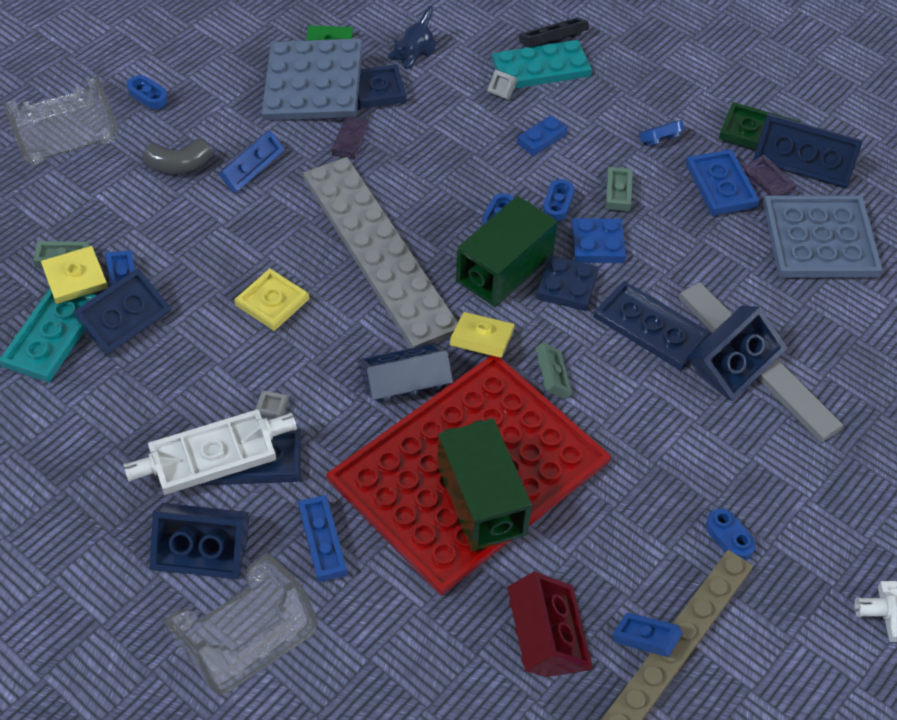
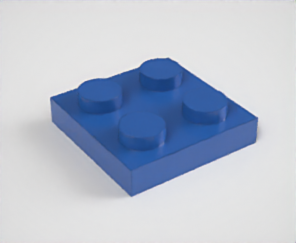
(598, 240)

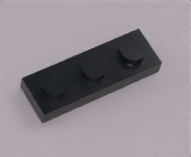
(554, 32)

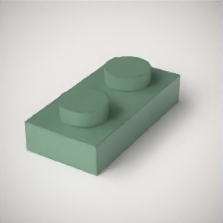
(619, 189)
(49, 249)
(553, 370)

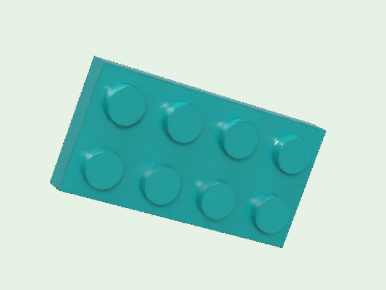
(544, 63)
(45, 338)

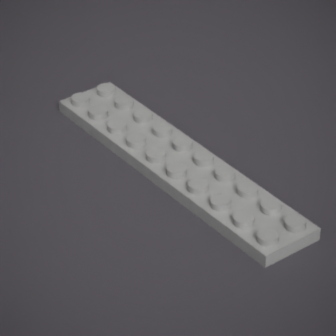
(381, 254)

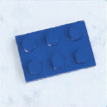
(722, 182)

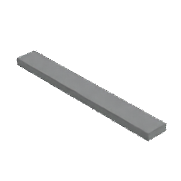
(776, 377)

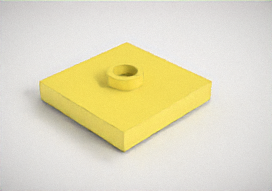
(74, 274)
(271, 299)
(482, 334)

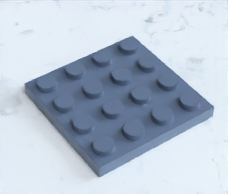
(312, 79)
(821, 236)

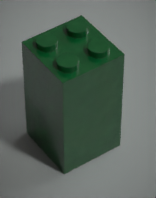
(505, 251)
(483, 484)

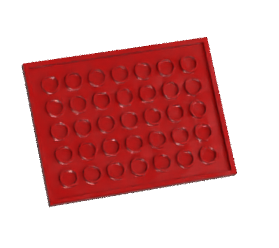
(403, 494)

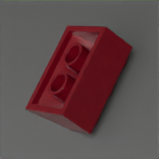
(548, 626)

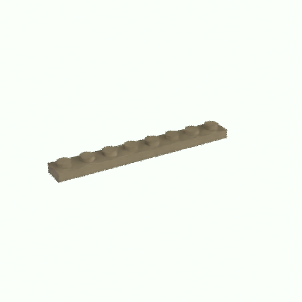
(694, 621)

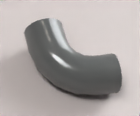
(179, 160)

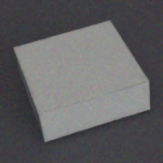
(502, 84)
(272, 404)

